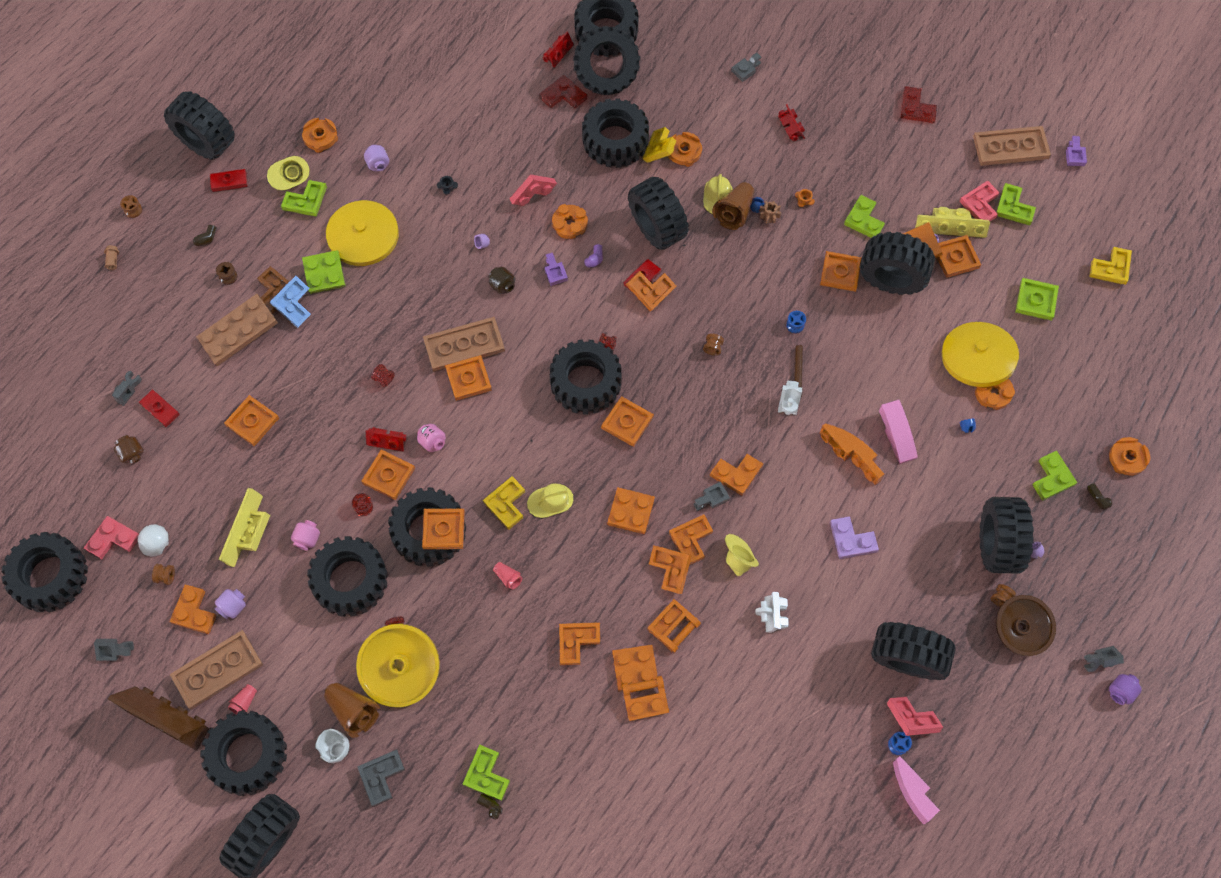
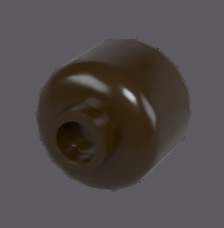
(502, 280)

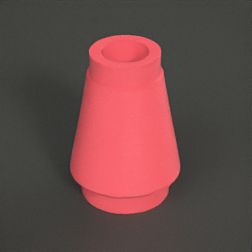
(509, 576)
(242, 699)

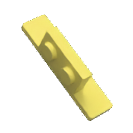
(954, 222)
(246, 529)

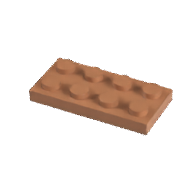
(1011, 145)
(237, 329)
(464, 343)
(216, 669)

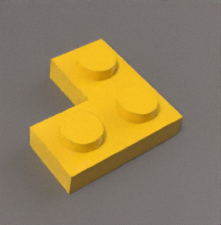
(659, 145)
(1114, 271)
(501, 501)

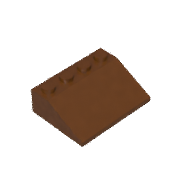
(161, 715)

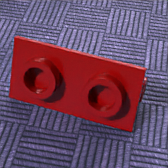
(559, 50)
(789, 117)
(378, 438)

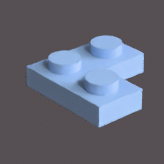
(287, 302)

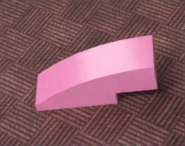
(898, 431)
(914, 791)

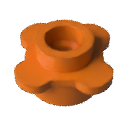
(804, 193)

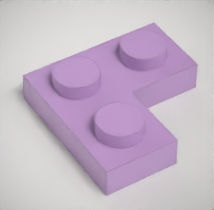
(850, 544)

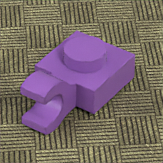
(1075, 154)
(555, 271)

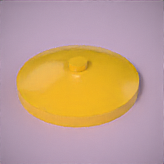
(362, 232)
(980, 354)
(398, 665)

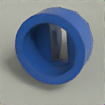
(756, 203)
(968, 425)

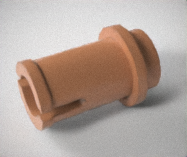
(111, 257)

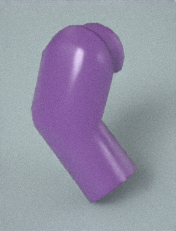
(596, 258)

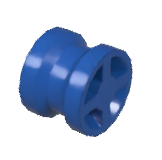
(796, 317)
(902, 740)

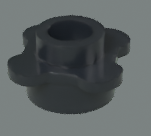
(447, 180)

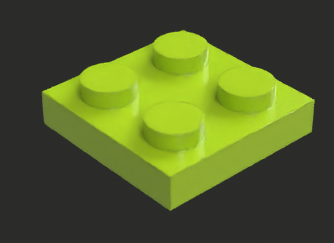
(323, 271)
(1037, 299)

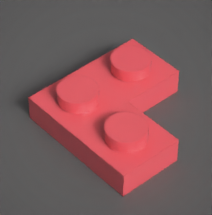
(532, 185)
(978, 200)
(111, 533)
(911, 721)

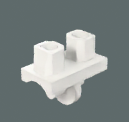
(790, 398)
(770, 612)

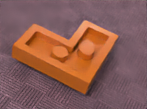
(650, 293)
(737, 478)
(687, 534)
(676, 567)
(188, 613)
(572, 636)

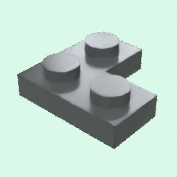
(375, 774)

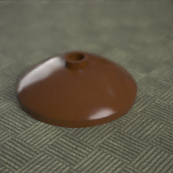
(1037, 624)

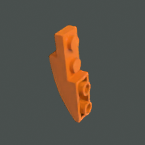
(848, 445)

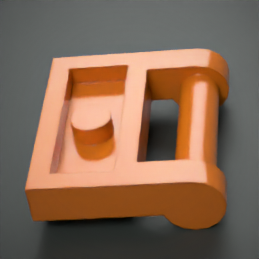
(667, 623)
(645, 705)

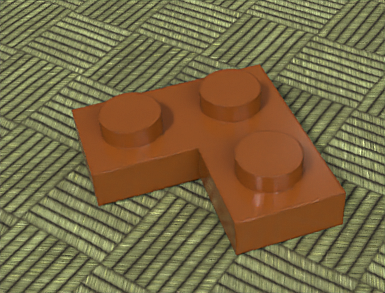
(274, 283)

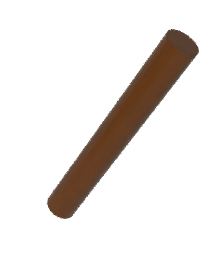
(798, 365)

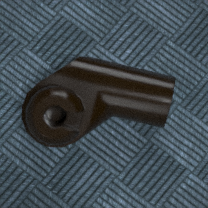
(205, 238)
(1103, 503)
(489, 803)

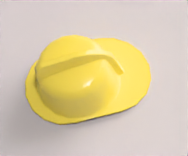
(288, 173)
(715, 190)
(550, 500)
(739, 555)

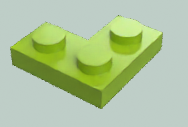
(308, 202)
(1011, 208)
(860, 218)
(1058, 477)
(480, 776)

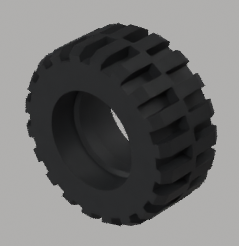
(592, 10)
(629, 54)
(617, 114)
(199, 125)
(658, 213)
(897, 263)
(580, 355)
(406, 513)
(1006, 535)
(336, 554)
(28, 555)
(913, 650)
(225, 734)
(259, 837)

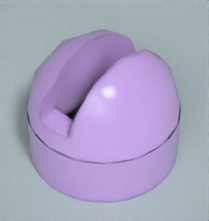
(481, 241)
(1038, 550)

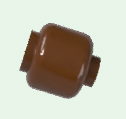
(128, 449)

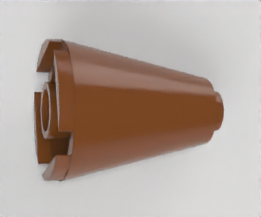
(734, 206)
(351, 709)

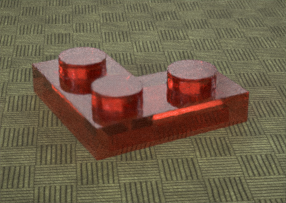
(563, 89)
(913, 109)

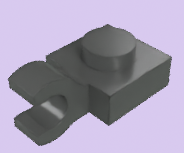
(745, 68)
(125, 390)
(713, 495)
(110, 650)
(1106, 657)

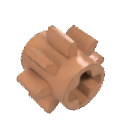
(770, 212)

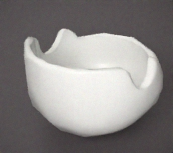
(153, 540)
(332, 745)

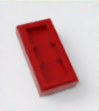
(228, 180)
(648, 269)
(159, 408)

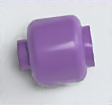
(1125, 689)

